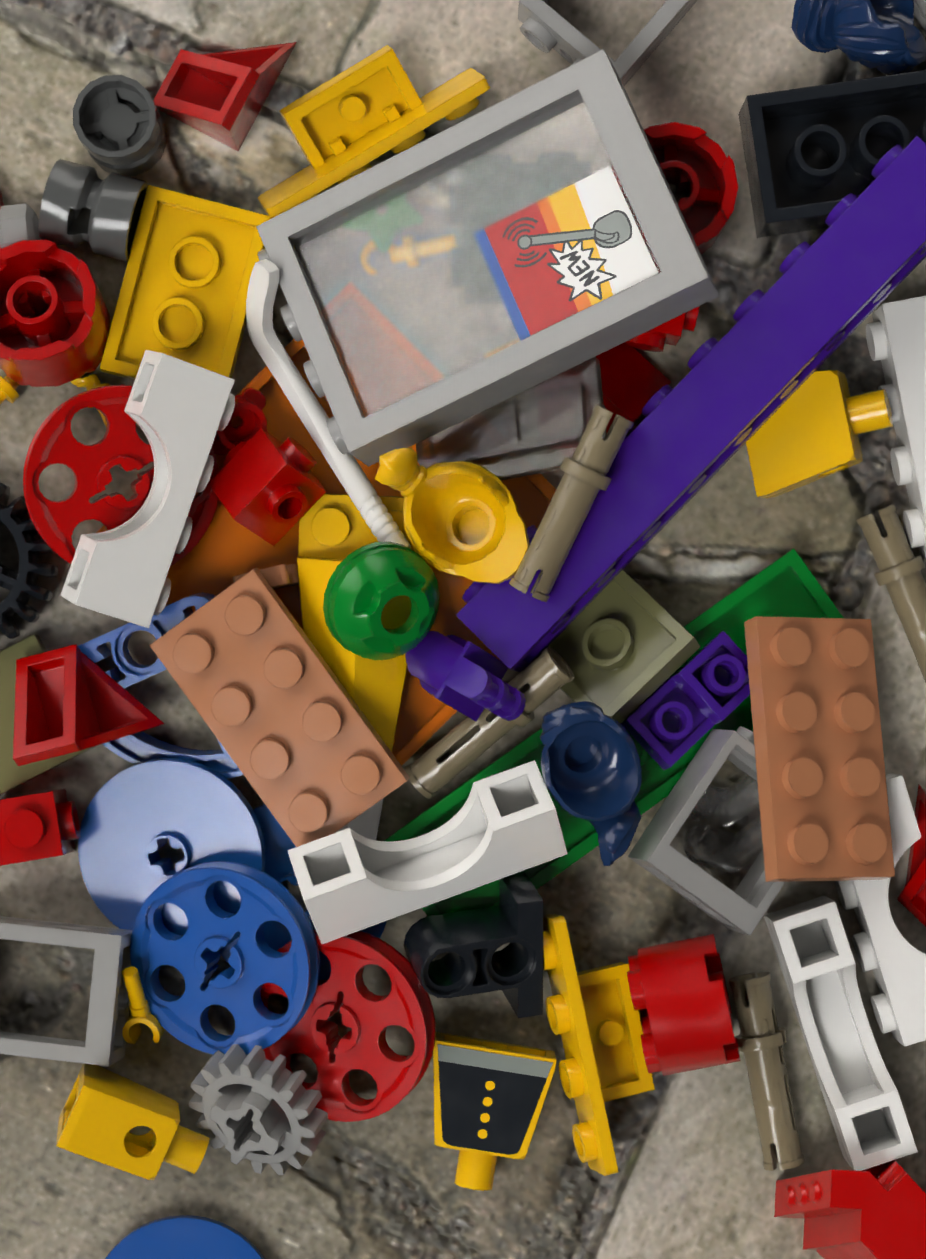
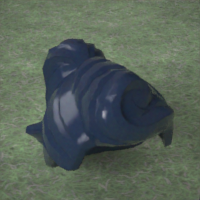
(865, 30)
(593, 772)

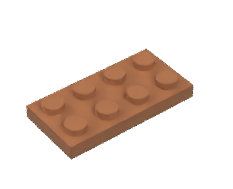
(279, 710)
(818, 749)

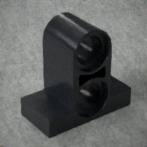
(471, 946)

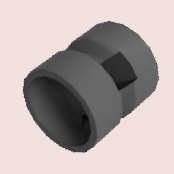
(119, 125)
(91, 209)

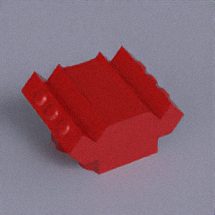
(857, 1212)

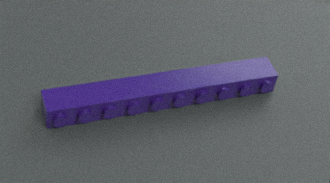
(723, 400)

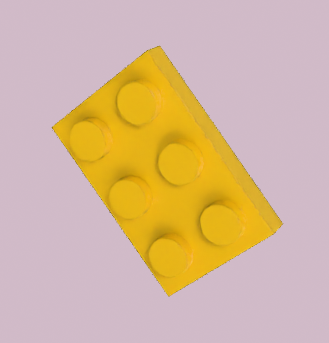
(184, 284)

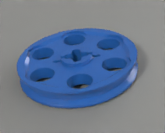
(251, 958)

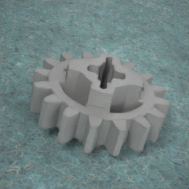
(258, 1109)

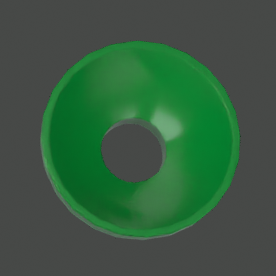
(362, 589)

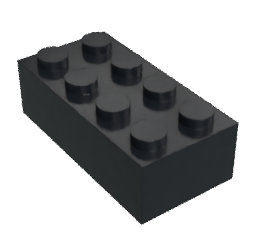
(822, 144)

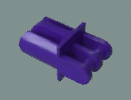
(464, 677)

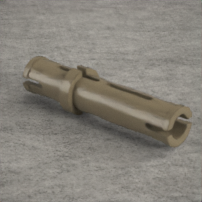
(571, 502)
(901, 575)
(472, 738)
(766, 1068)

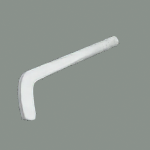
(259, 322)

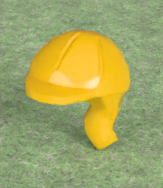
(457, 516)

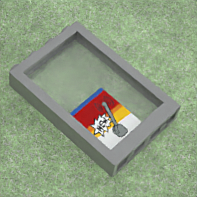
(484, 261)

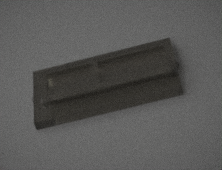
(526, 431)

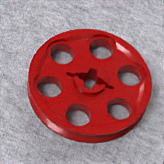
(91, 466)
(368, 1017)

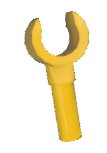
(139, 1009)

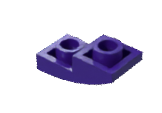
(691, 701)

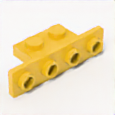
(361, 118)
(598, 1041)

